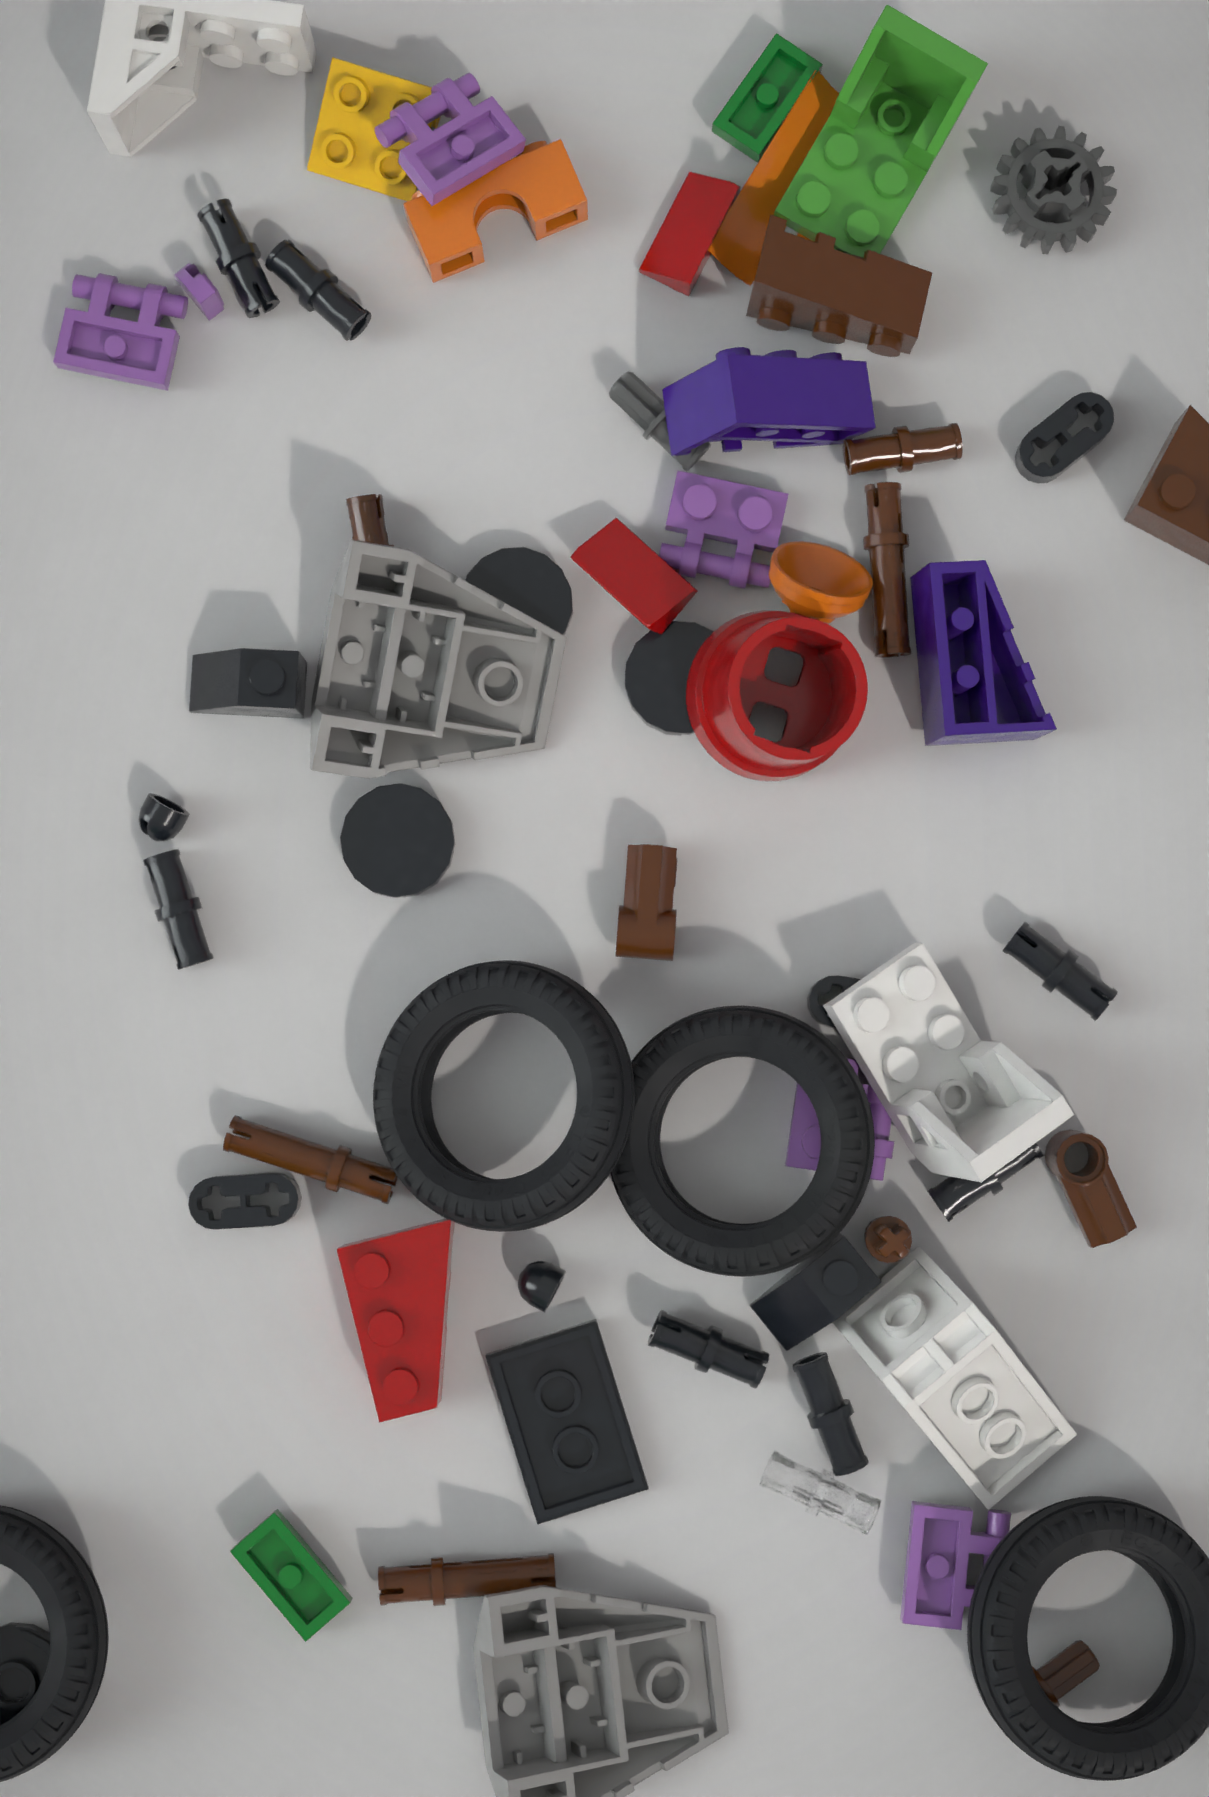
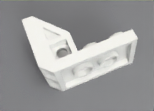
(141, 40)
(950, 1095)
(955, 1377)

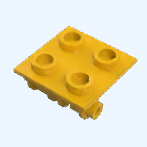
(345, 135)

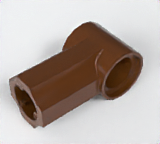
(647, 917)
(1092, 1190)

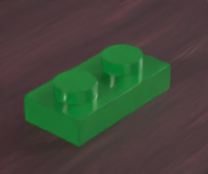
(765, 97)
(291, 1575)

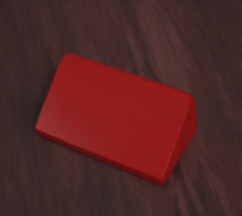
(689, 231)
(634, 575)

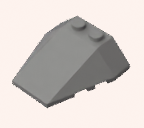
(425, 669)
(592, 1691)

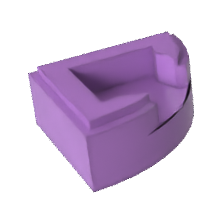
(200, 290)

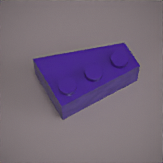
(769, 400)
(969, 662)

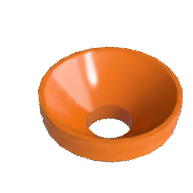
(818, 580)

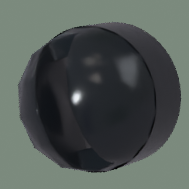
(161, 818)
(540, 1283)

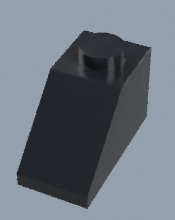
(249, 683)
(815, 1293)

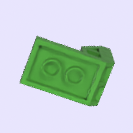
(881, 135)

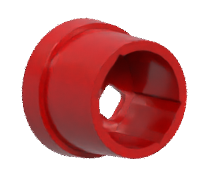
(819, 709)

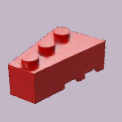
(400, 1313)

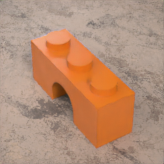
(534, 183)

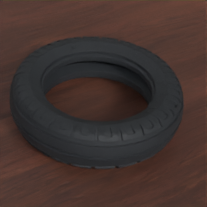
(405, 1090)
(844, 1152)
(77, 1640)
(999, 1645)

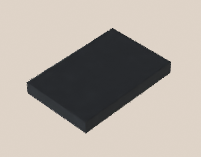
(566, 1421)

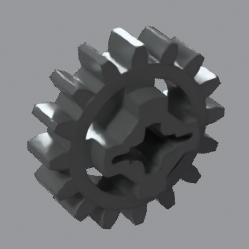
(1051, 165)

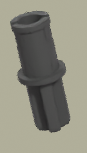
(649, 412)

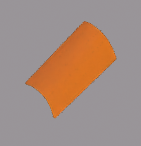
(745, 225)

